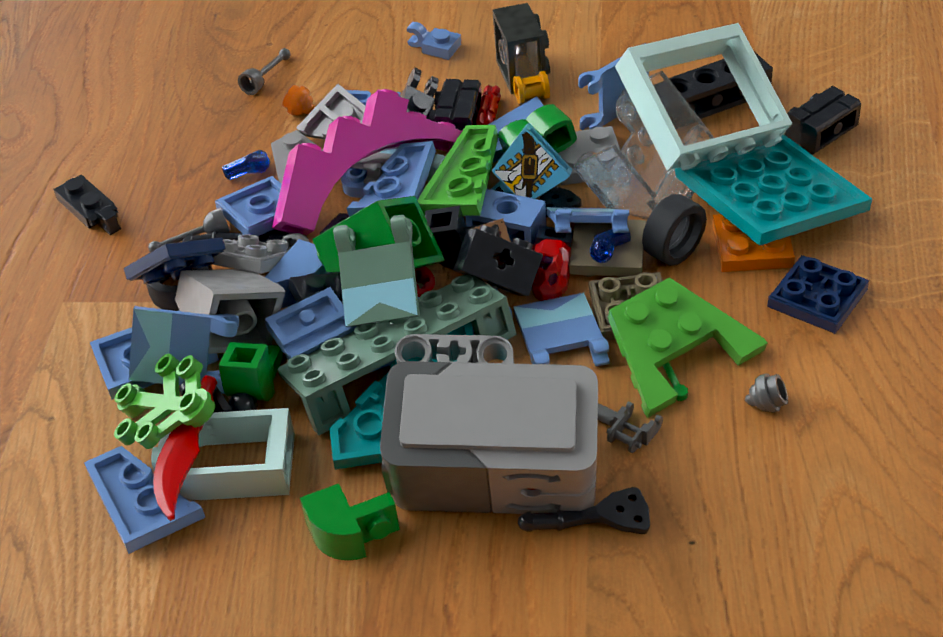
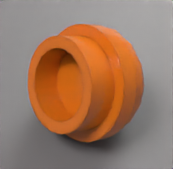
(298, 101)

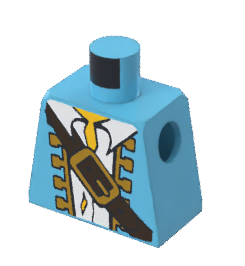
(530, 166)

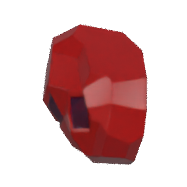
(553, 272)

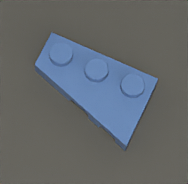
(130, 500)

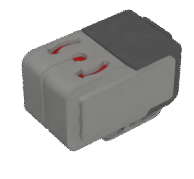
(487, 431)

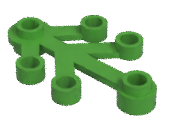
(191, 409)

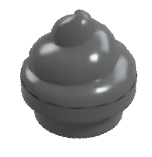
(767, 393)

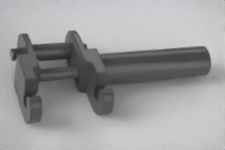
(618, 423)

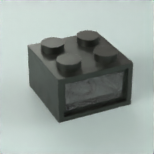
(519, 43)

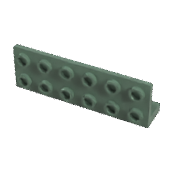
(323, 372)

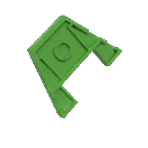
(666, 324)

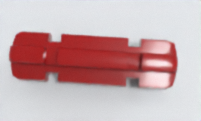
(488, 105)

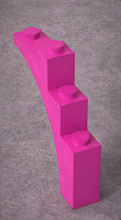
(314, 172)

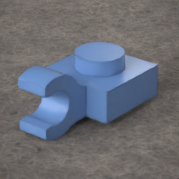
(436, 43)

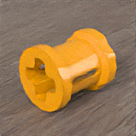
(531, 87)

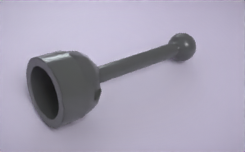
(256, 83)
(212, 222)

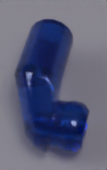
(252, 163)
(604, 244)

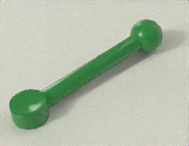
(682, 390)

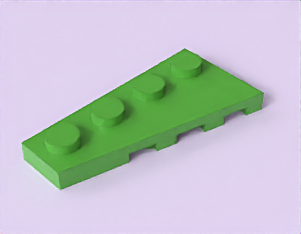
(463, 172)

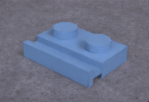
(308, 323)

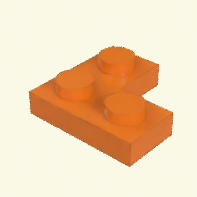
(741, 253)

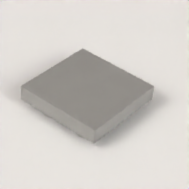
(251, 254)

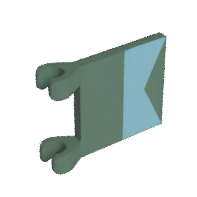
(377, 280)

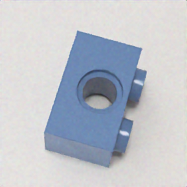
(520, 214)

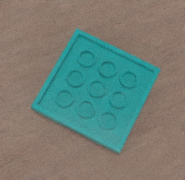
(775, 191)

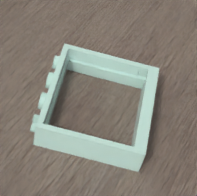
(745, 68)

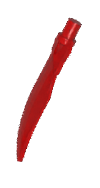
(176, 460)

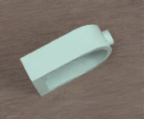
(242, 480)

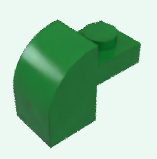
(250, 369)
(343, 529)

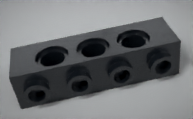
(713, 87)

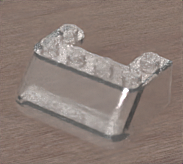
(636, 175)

